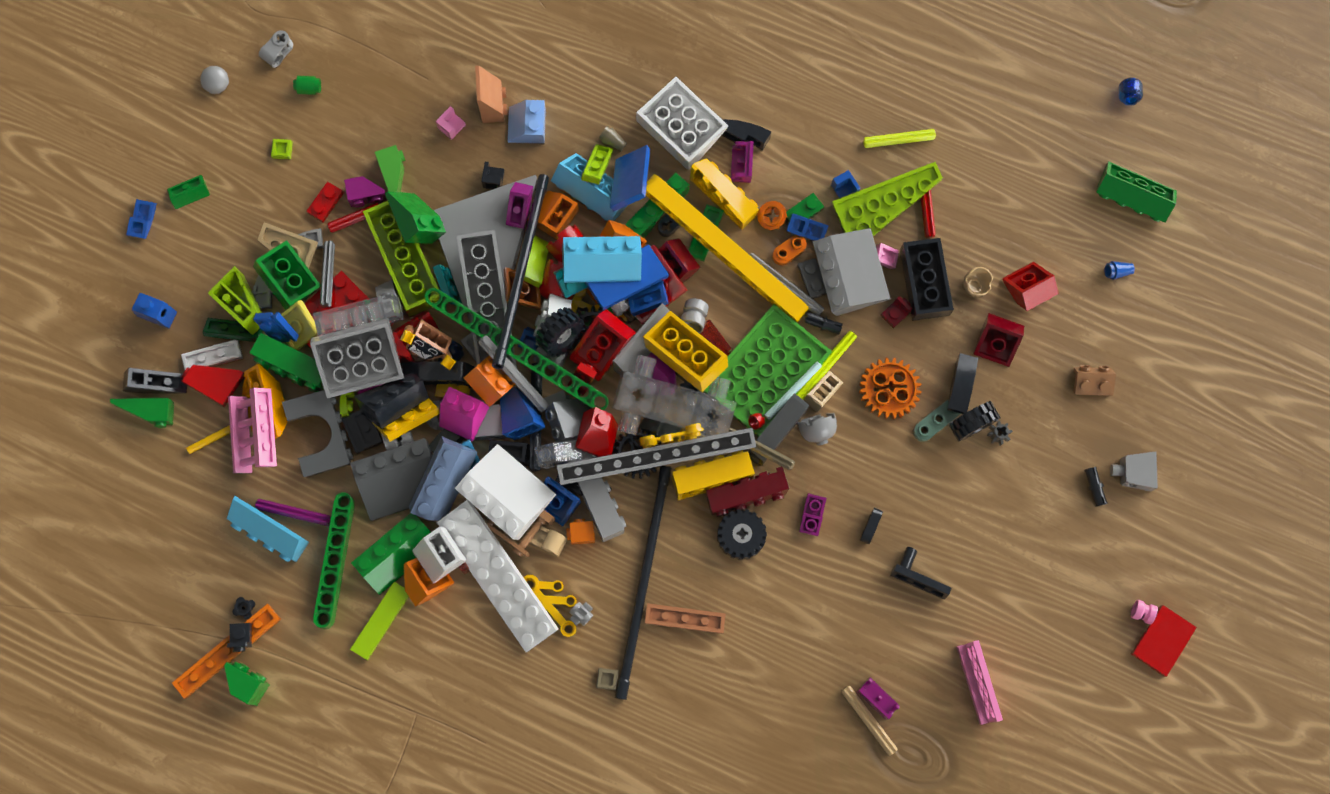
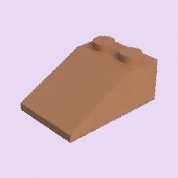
(490, 96)

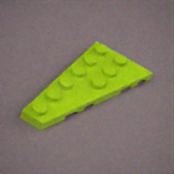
(885, 201)

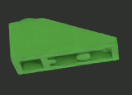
(392, 167)

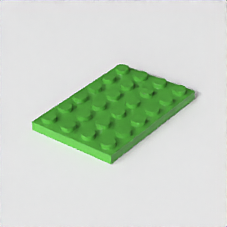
(769, 364)

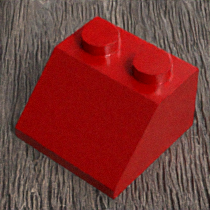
(1031, 285)

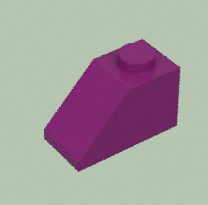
(519, 205)

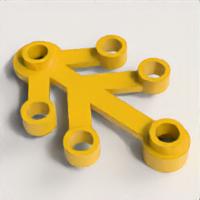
(691, 432)
(547, 602)

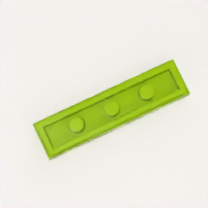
(380, 621)

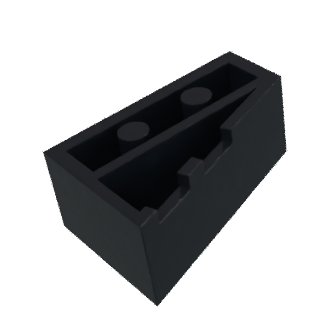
(392, 399)

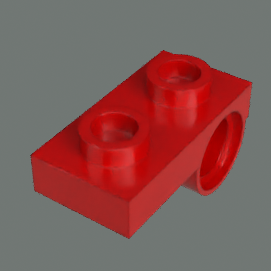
(586, 373)

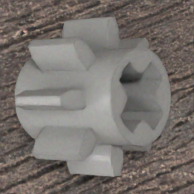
(581, 613)

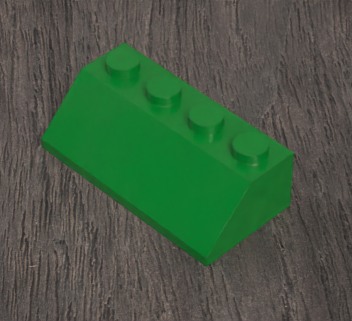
(1137, 192)
(385, 559)

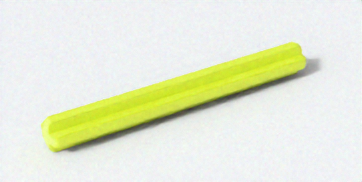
(836, 353)

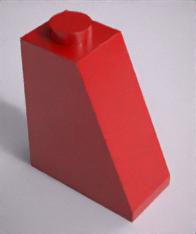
(213, 382)

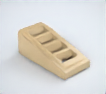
(814, 399)

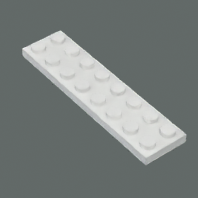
(498, 576)

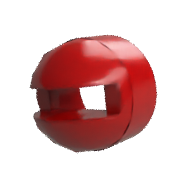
(756, 421)

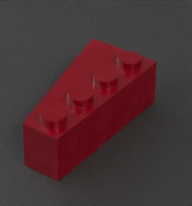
(747, 492)

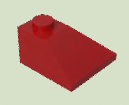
(597, 432)

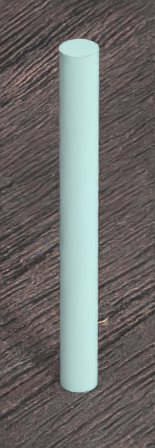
(794, 389)

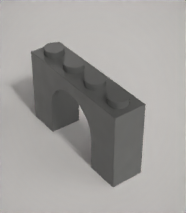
(336, 453)

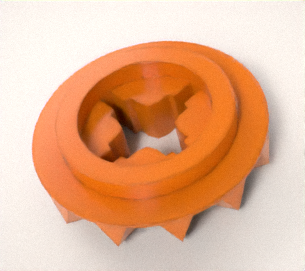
(766, 210)

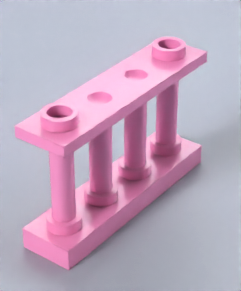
(263, 430)

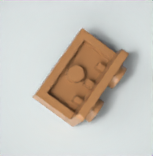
(1094, 380)

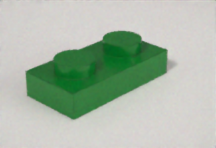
(807, 207)

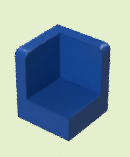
(845, 184)

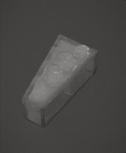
(359, 313)

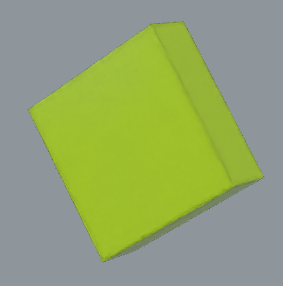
(281, 149)

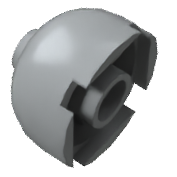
(818, 428)

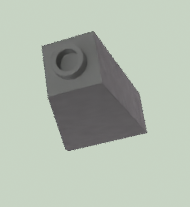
(780, 426)

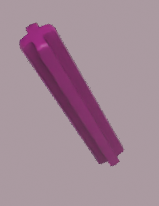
(293, 512)

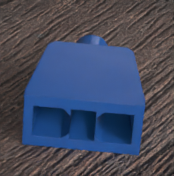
(151, 308)

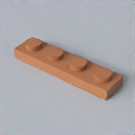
(685, 618)

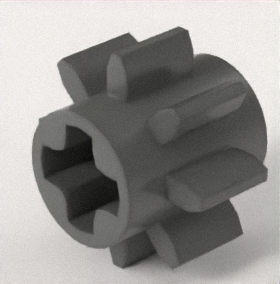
(1004, 435)

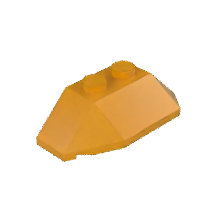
(260, 378)

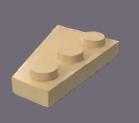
(273, 236)

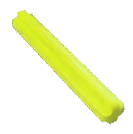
(899, 138)

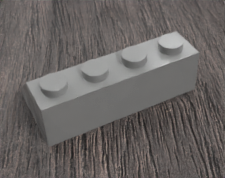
(628, 356)

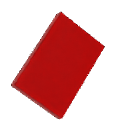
(1164, 641)

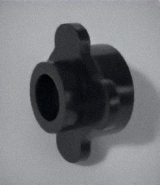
(240, 602)

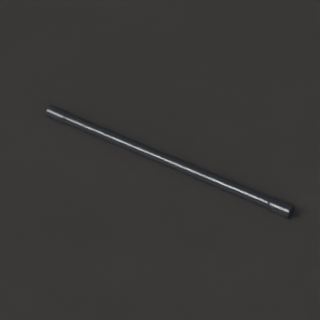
(501, 351)
(623, 682)

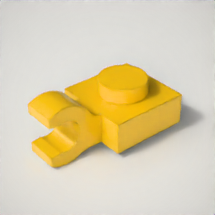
(441, 389)

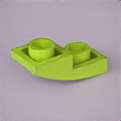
(346, 405)

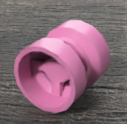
(1144, 612)

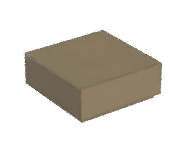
(607, 679)

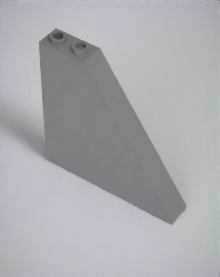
(481, 214)

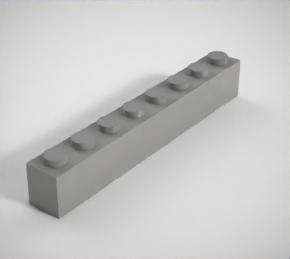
(596, 495)

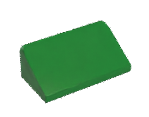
(188, 192)

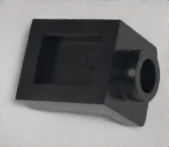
(240, 637)

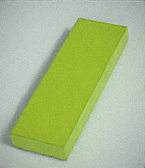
(597, 164)
(536, 262)

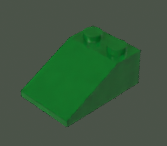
(415, 218)

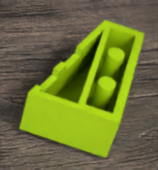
(237, 299)

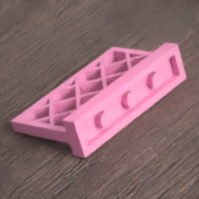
(979, 683)

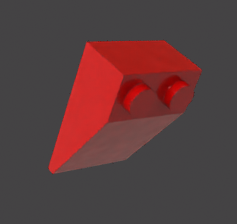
(602, 343)

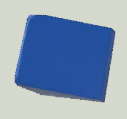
(528, 338)

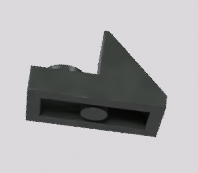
(658, 428)

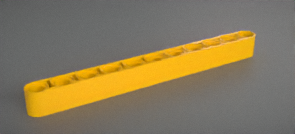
(724, 248)

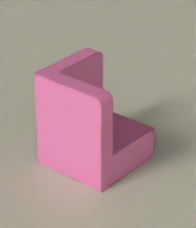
(450, 123)

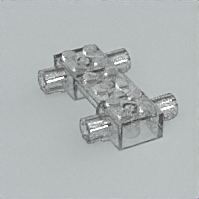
(671, 402)

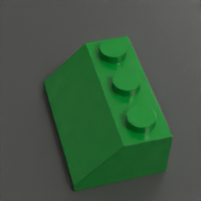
(286, 275)

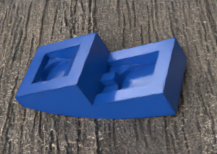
(142, 219)
(806, 227)

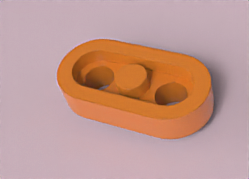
(789, 249)

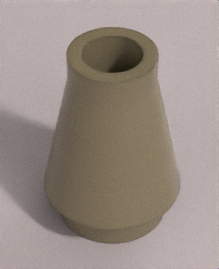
(612, 138)

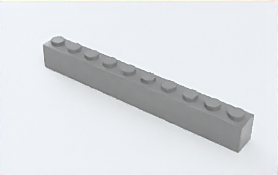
(656, 456)

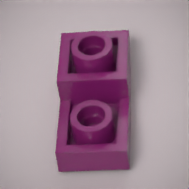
(812, 514)

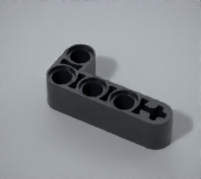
(437, 373)

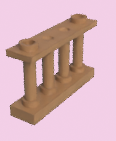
(519, 549)

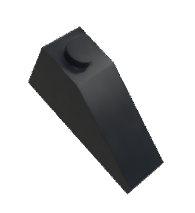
(153, 382)

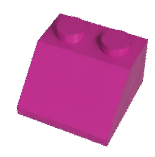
(462, 413)

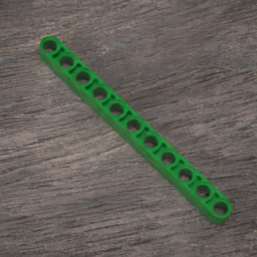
(478, 320)

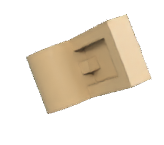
(548, 540)

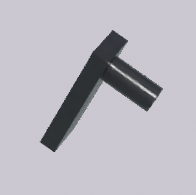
(904, 573)

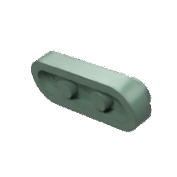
(932, 425)

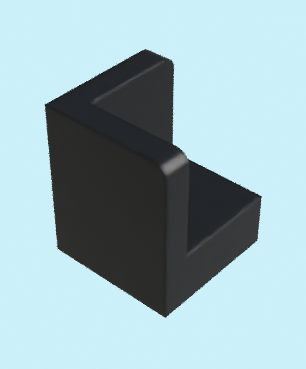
(492, 177)

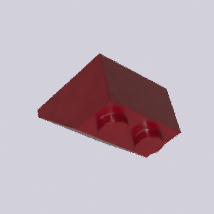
(679, 259)
(999, 340)

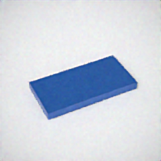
(630, 178)
(611, 293)

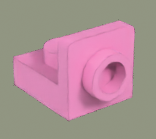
(887, 255)

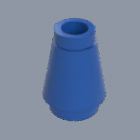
(1118, 269)

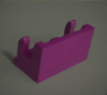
(742, 161)
(878, 698)

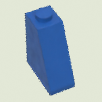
(519, 415)

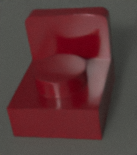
(897, 311)

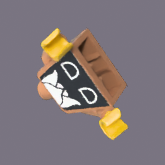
(428, 343)

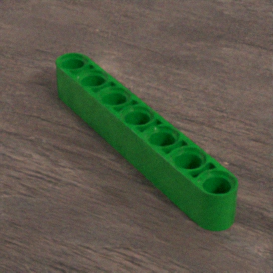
(338, 569)

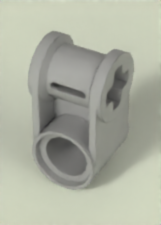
(276, 50)

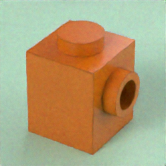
(581, 532)

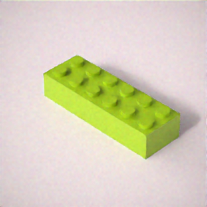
(402, 259)

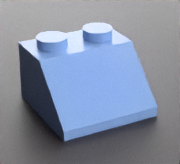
(527, 122)

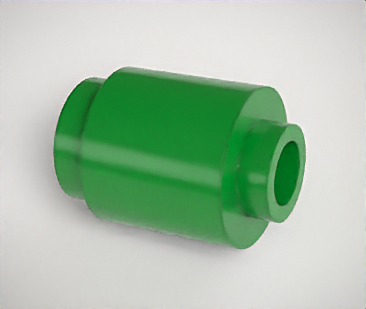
(307, 85)

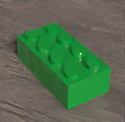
(287, 362)

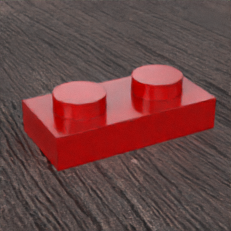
(325, 202)

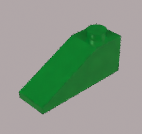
(152, 410)

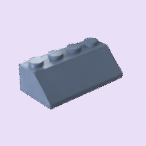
(444, 472)

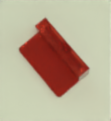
(713, 335)

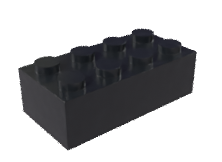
(926, 279)

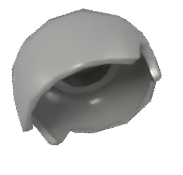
(214, 79)

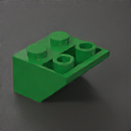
(245, 685)

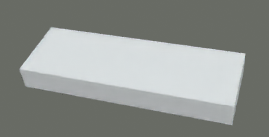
(213, 355)

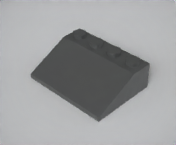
(391, 477)

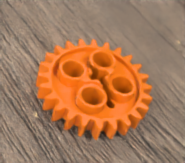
(887, 371)

